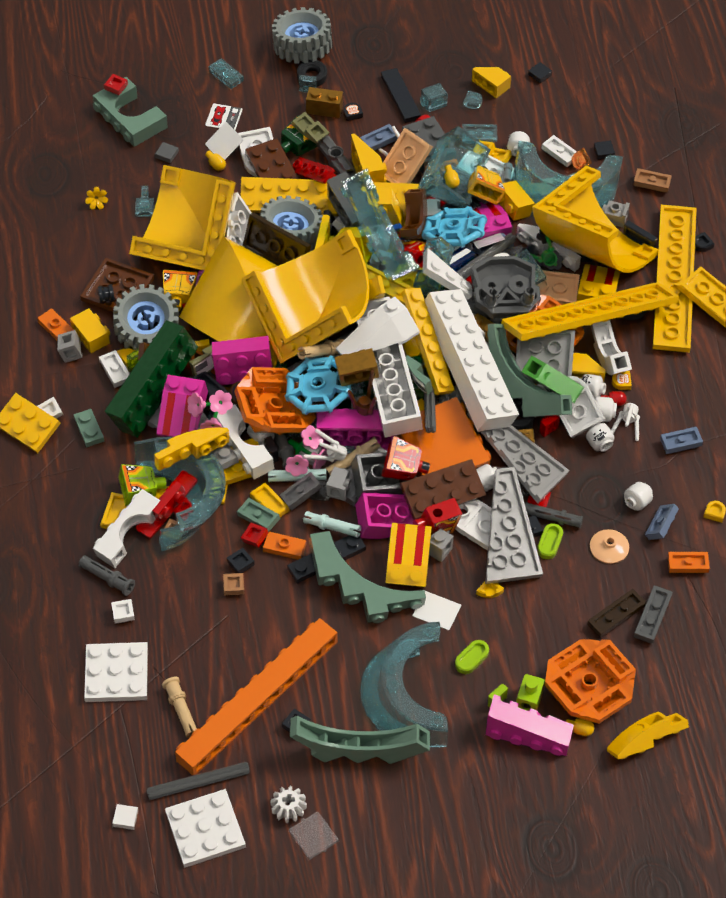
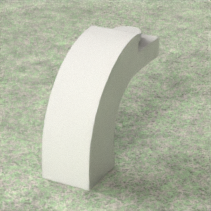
(607, 350)

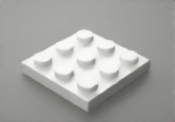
(116, 672)
(205, 828)

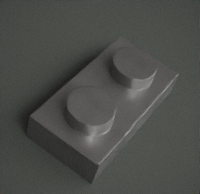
(301, 491)

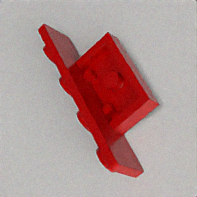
(313, 170)
(168, 501)

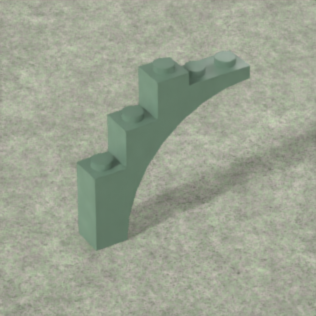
(535, 400)
(353, 587)
(359, 746)

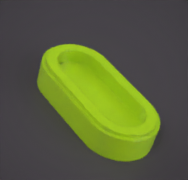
(550, 541)
(472, 657)

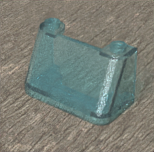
(464, 155)

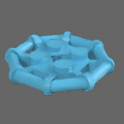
(455, 225)
(312, 393)

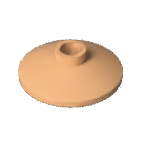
(607, 552)

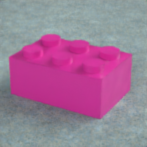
(236, 357)

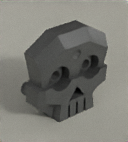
(505, 297)

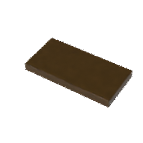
(272, 241)

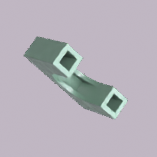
(135, 128)

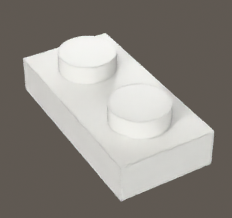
(559, 150)
(114, 368)

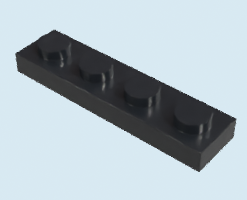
(347, 548)

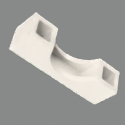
(255, 458)
(110, 546)

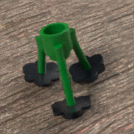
(549, 257)

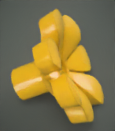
(96, 198)

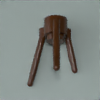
(364, 404)

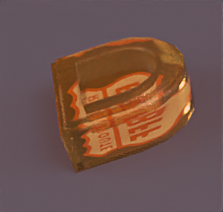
(581, 159)

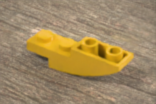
(195, 442)
(641, 734)

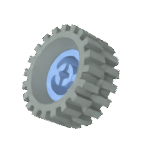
(302, 35)
(295, 217)
(156, 308)

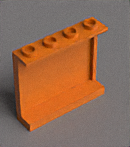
(452, 441)

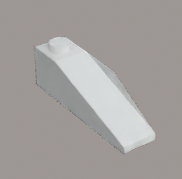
(237, 220)
(384, 327)

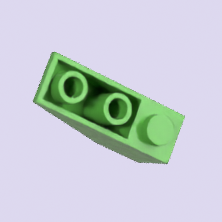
(551, 378)

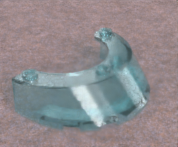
(540, 180)
(377, 226)
(204, 496)
(384, 692)

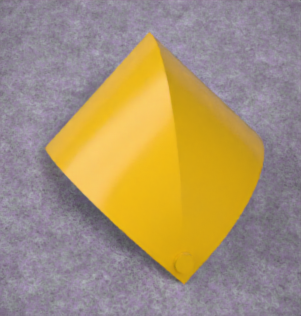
(187, 218)
(578, 223)
(310, 295)
(220, 300)

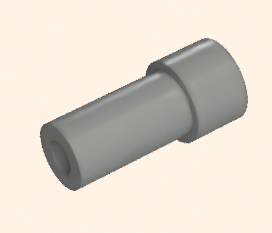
(507, 171)

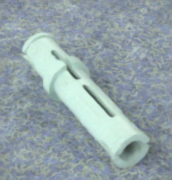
(283, 475)
(324, 522)

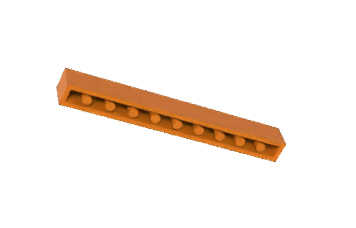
(255, 697)

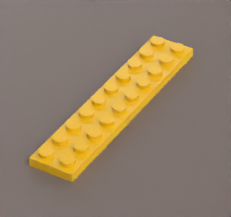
(257, 191)
(674, 266)
(589, 311)

